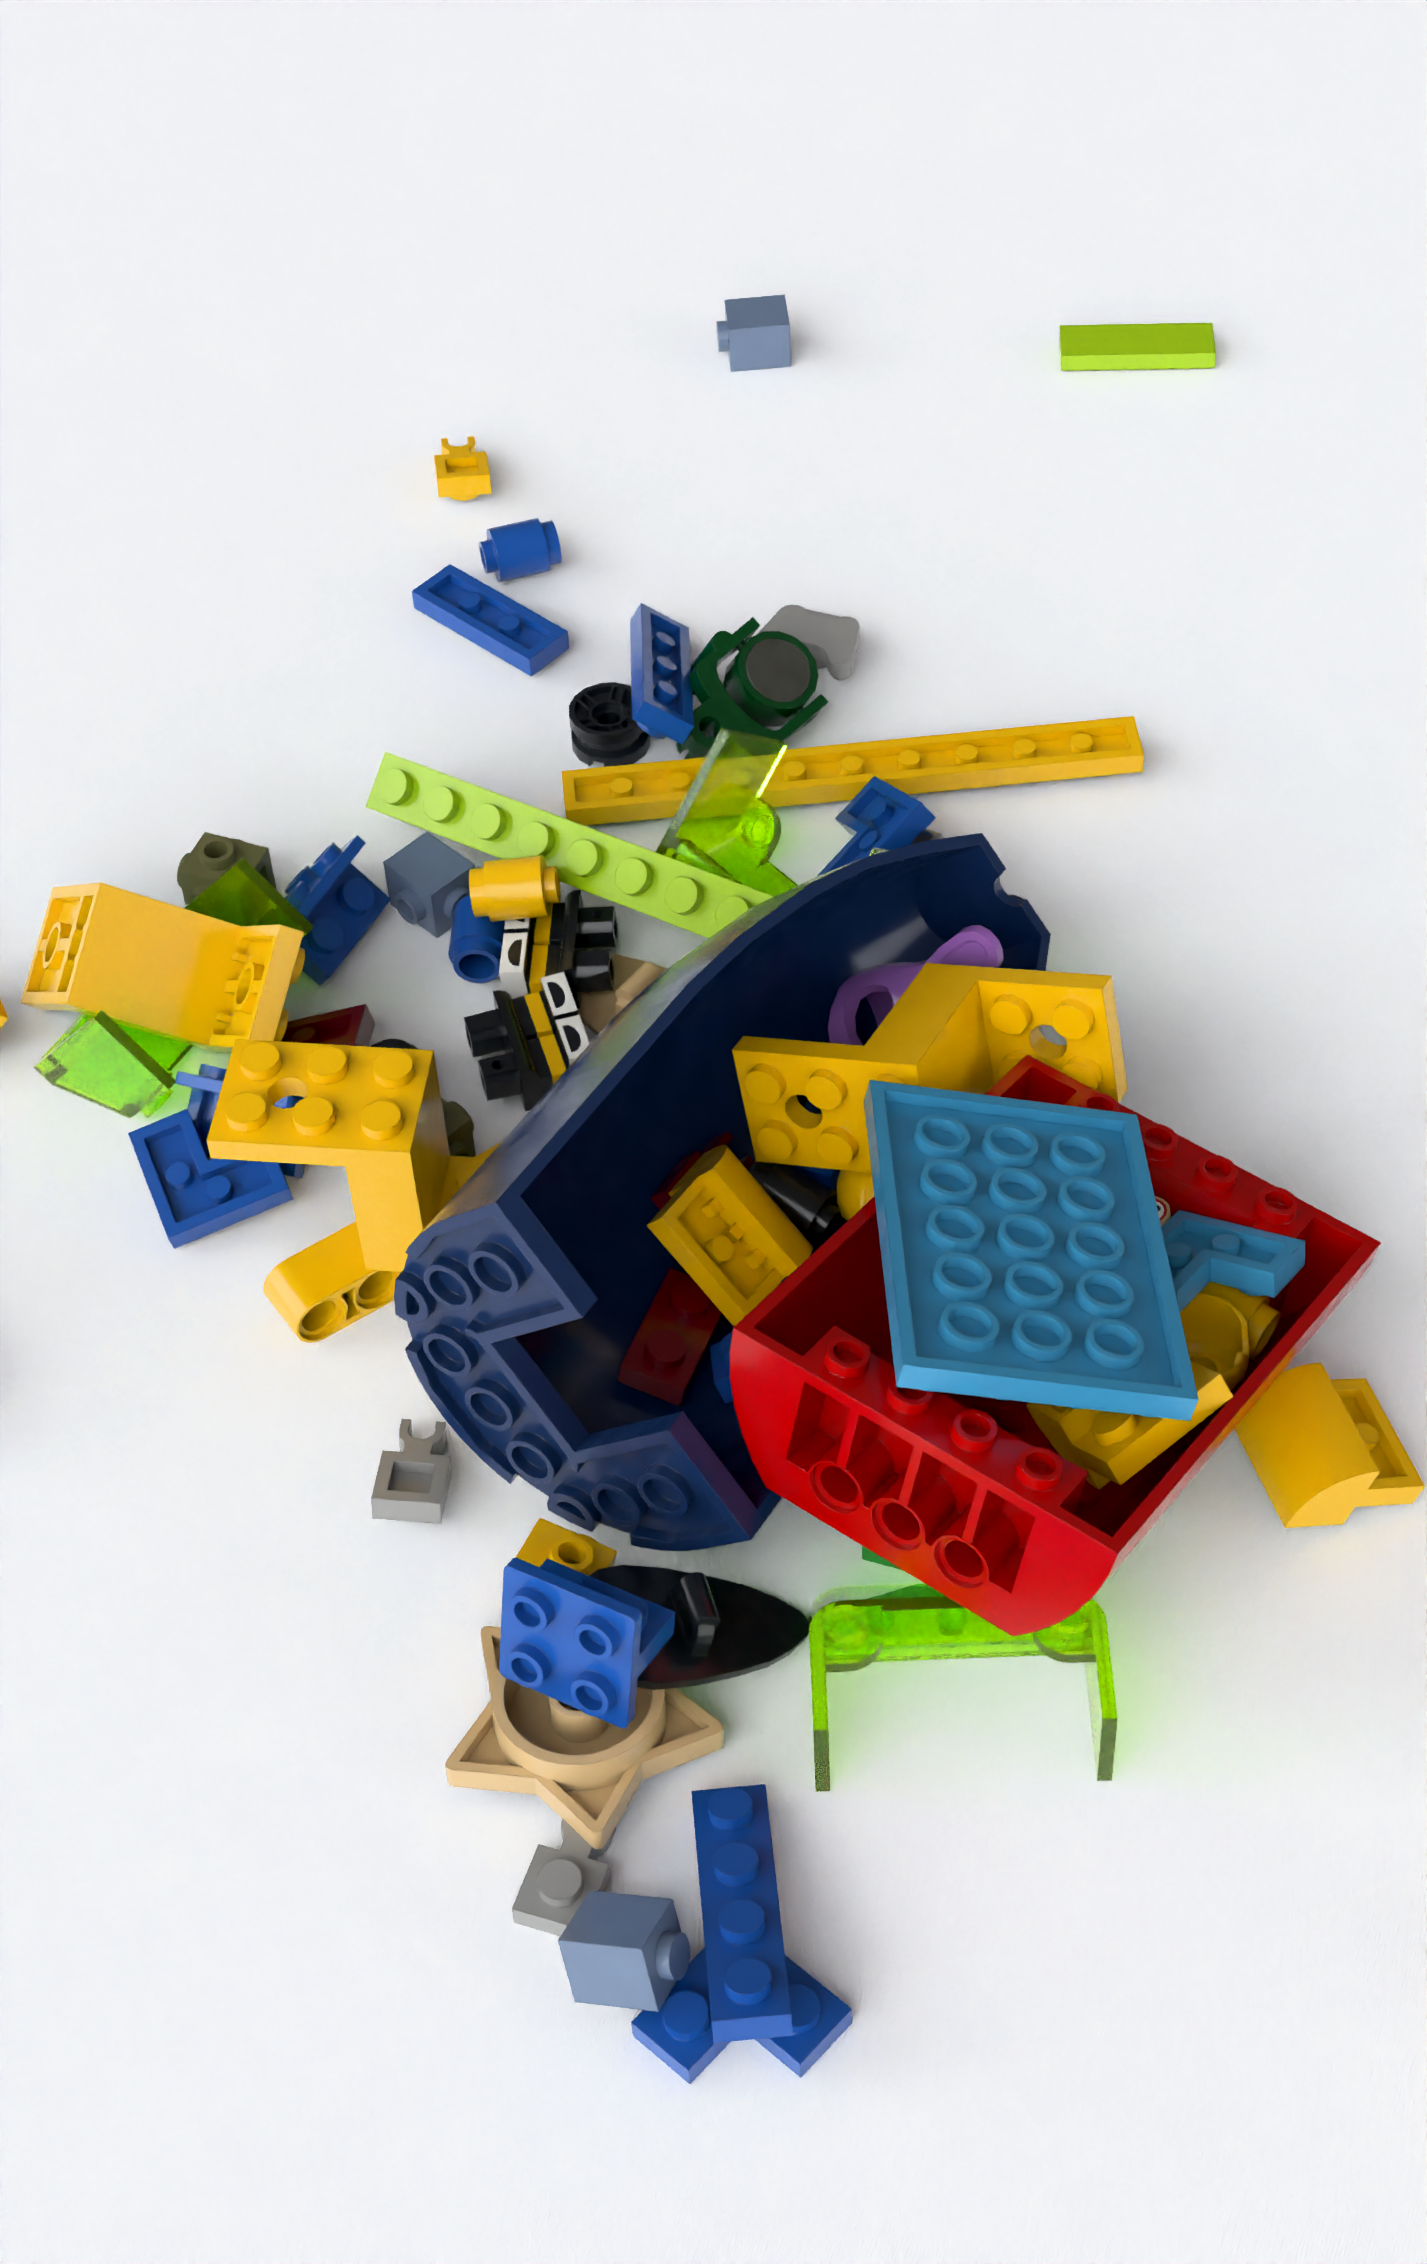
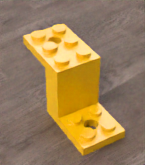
(163, 967)
(945, 1032)
(360, 1111)

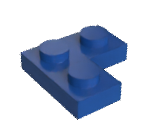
(879, 819)
(199, 1193)
(683, 2026)

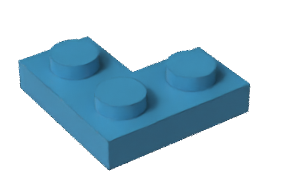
(1228, 1254)

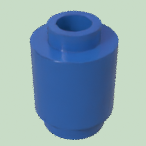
(520, 549)
(475, 944)

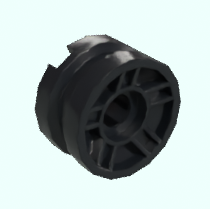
(604, 726)

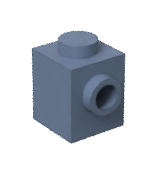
(755, 333)
(427, 883)
(624, 1950)

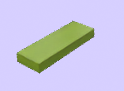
(1137, 346)

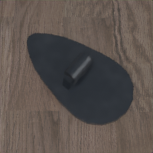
(718, 1625)

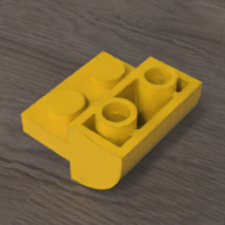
(729, 1234)
(1121, 1444)
(1325, 1448)

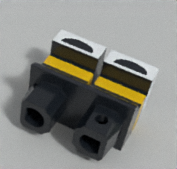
(560, 944)
(538, 1037)

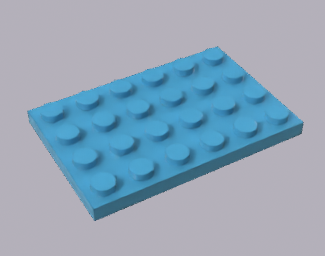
(1024, 1253)

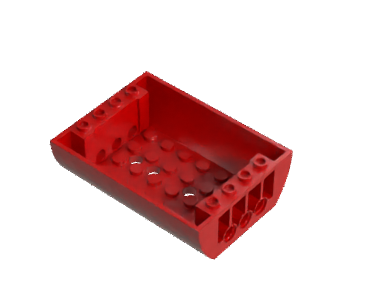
(934, 1473)

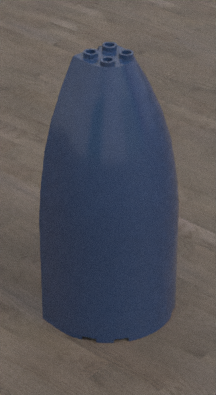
(546, 1254)

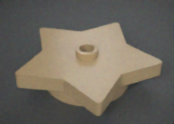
(575, 1759)

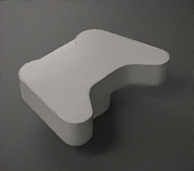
(828, 637)

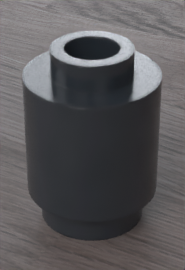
(800, 1197)

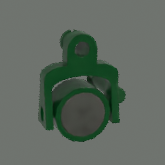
(760, 690)

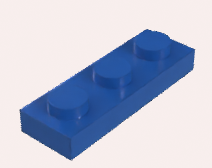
(490, 619)

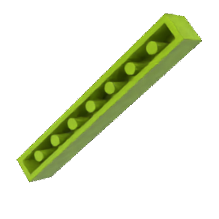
(582, 855)

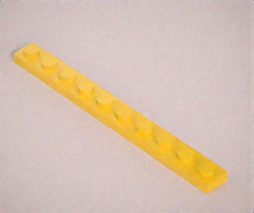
(843, 770)

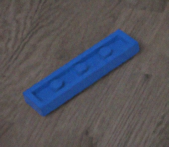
(661, 675)
(741, 1915)

